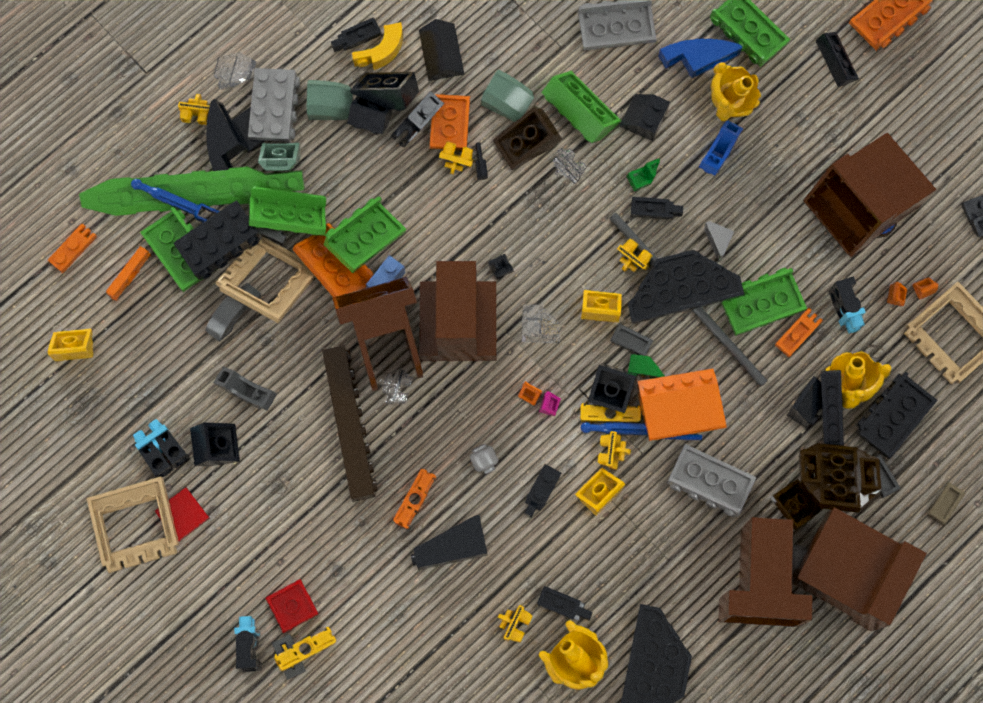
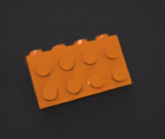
(887, 19)
(328, 269)

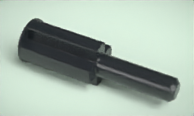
(481, 168)

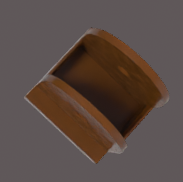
(377, 313)

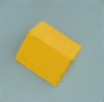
(601, 306)
(71, 345)
(600, 491)

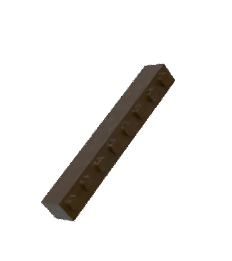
(348, 423)

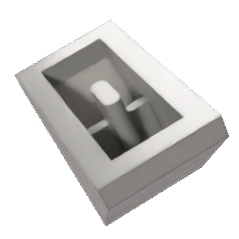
(718, 237)

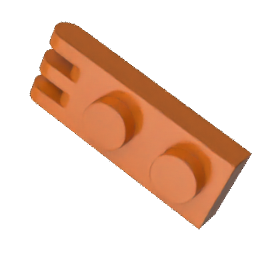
(72, 248)
(798, 333)

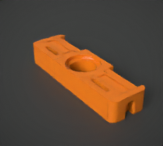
(128, 273)
(407, 510)

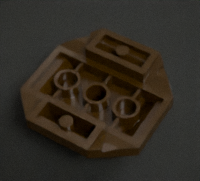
(839, 477)

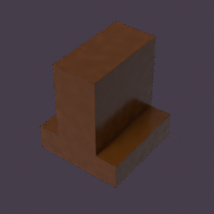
(868, 193)
(457, 315)
(858, 570)
(766, 579)

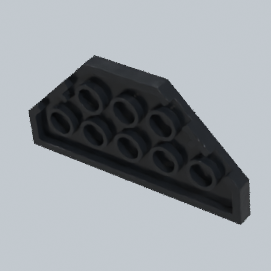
(683, 284)
(657, 661)

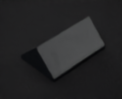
(441, 50)

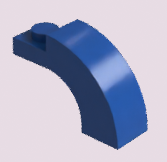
(721, 148)

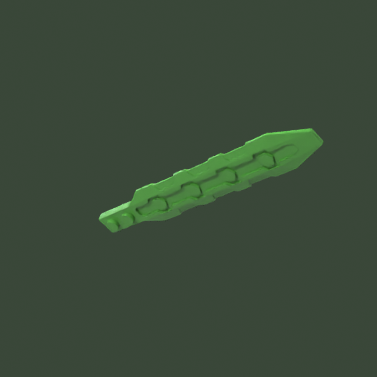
(198, 187)

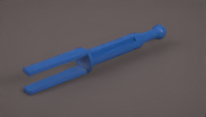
(173, 200)
(628, 429)

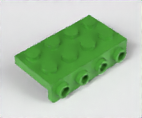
(751, 29)
(287, 211)
(363, 234)
(161, 239)
(765, 302)

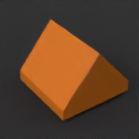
(925, 288)
(897, 294)
(530, 393)

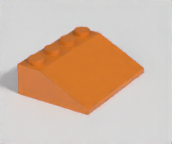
(681, 404)

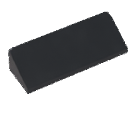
(836, 59)

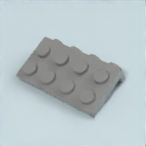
(616, 24)
(273, 105)
(711, 481)

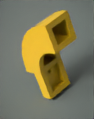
(385, 51)

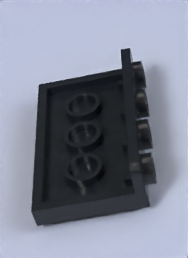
(218, 241)
(895, 415)

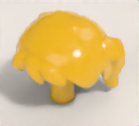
(734, 91)
(859, 377)
(577, 658)

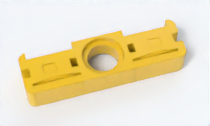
(596, 414)
(293, 656)

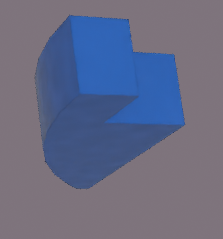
(699, 54)

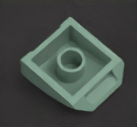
(507, 96)
(328, 100)
(279, 156)

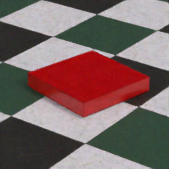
(186, 513)
(292, 606)

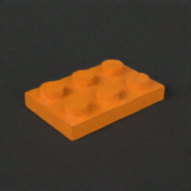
(450, 122)

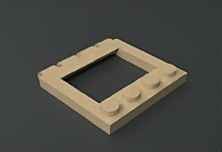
(245, 263)
(970, 310)
(125, 498)

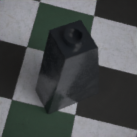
(454, 545)

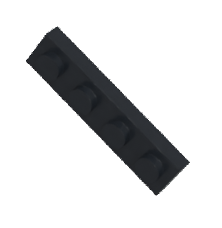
(832, 407)

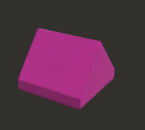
(549, 404)

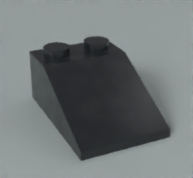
(387, 89)

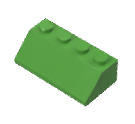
(580, 106)

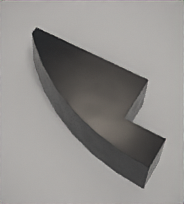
(222, 137)

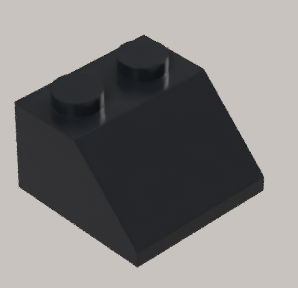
(645, 115)
(368, 116)
(612, 387)
(807, 404)
(214, 444)

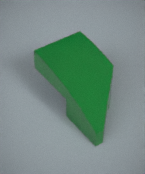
(643, 176)
(644, 366)

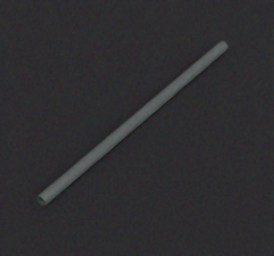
(699, 312)

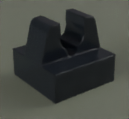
(500, 266)

